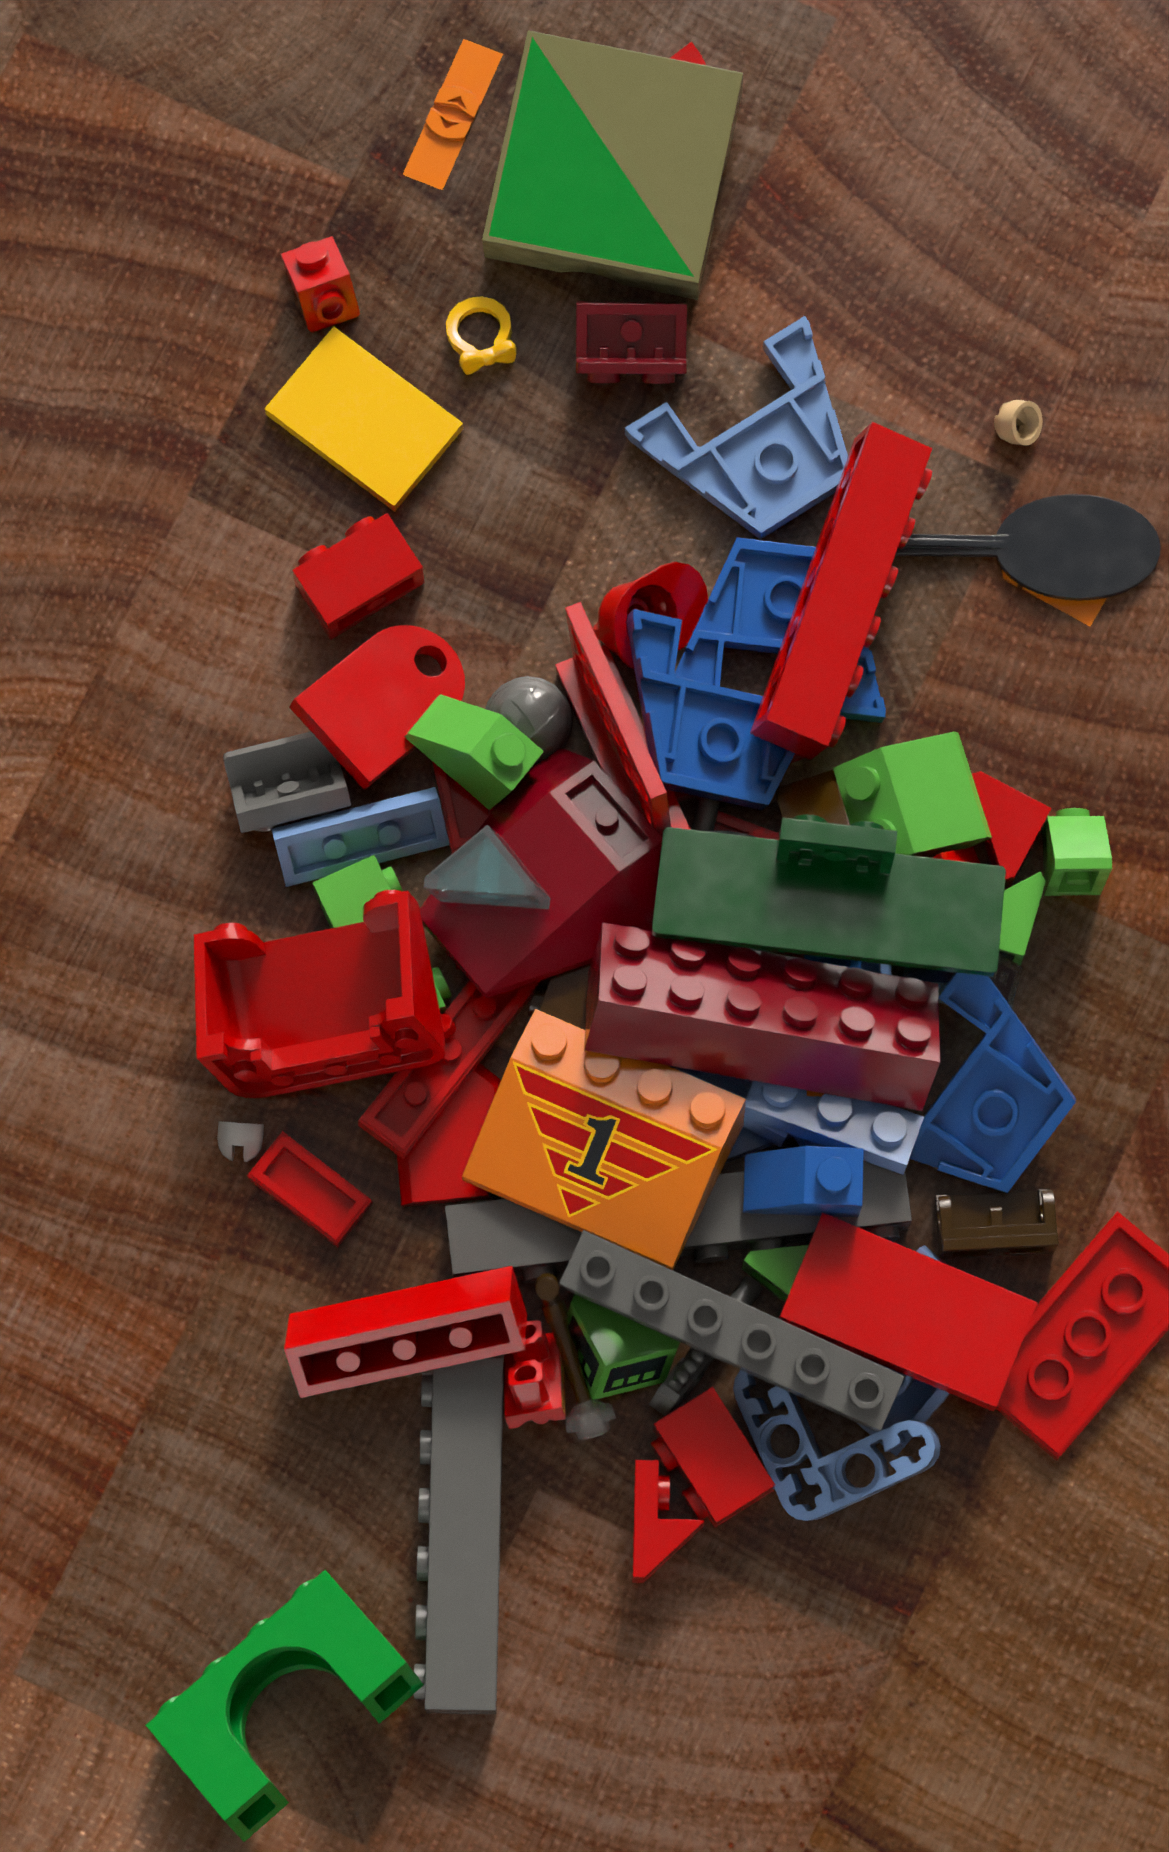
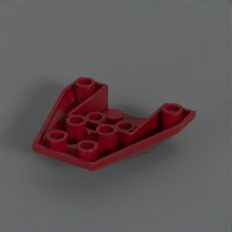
(586, 853)

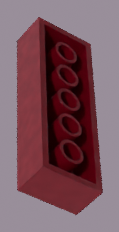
(763, 1017)

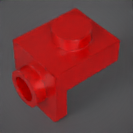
(321, 284)

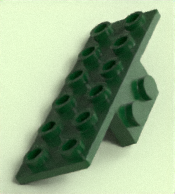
(830, 896)

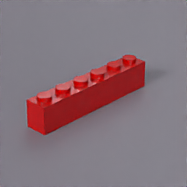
(843, 591)

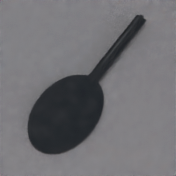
(1061, 547)

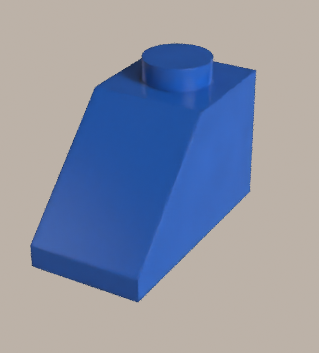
(804, 1181)

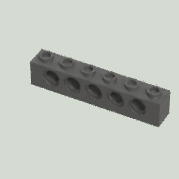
(731, 1331)

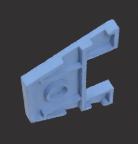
(772, 460)

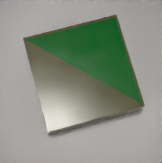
(612, 164)

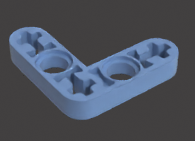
(827, 1470)

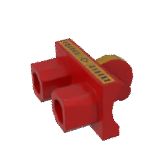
(534, 1380)

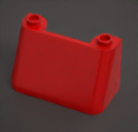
(317, 1002)

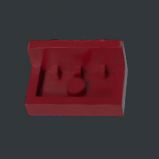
(631, 340)

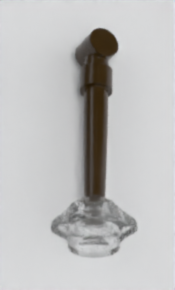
(588, 1416)

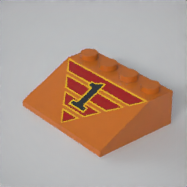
(604, 1141)

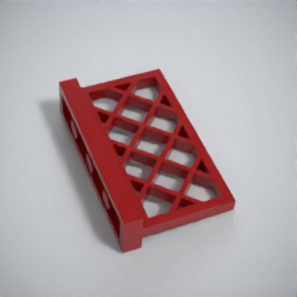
(613, 724)

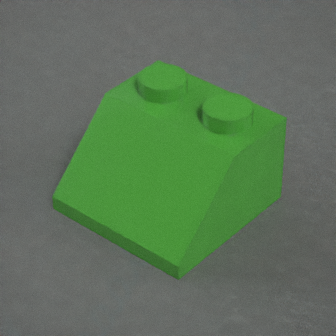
(919, 791)

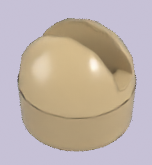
(1020, 413)

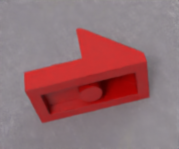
(655, 1538)

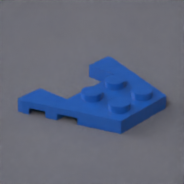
(752, 612)
(699, 729)
(998, 1101)

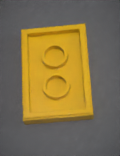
(364, 418)

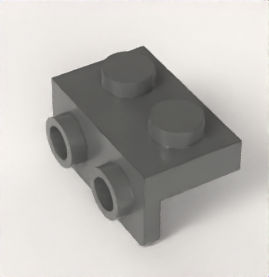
(284, 782)

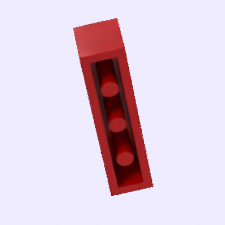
(406, 1331)

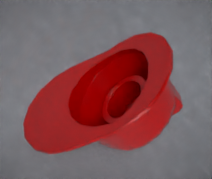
(668, 590)

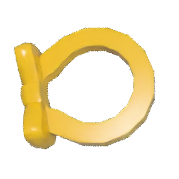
(470, 358)

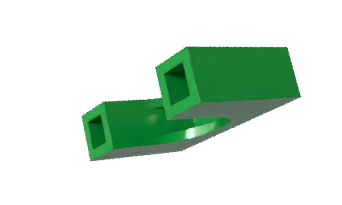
(208, 1720)

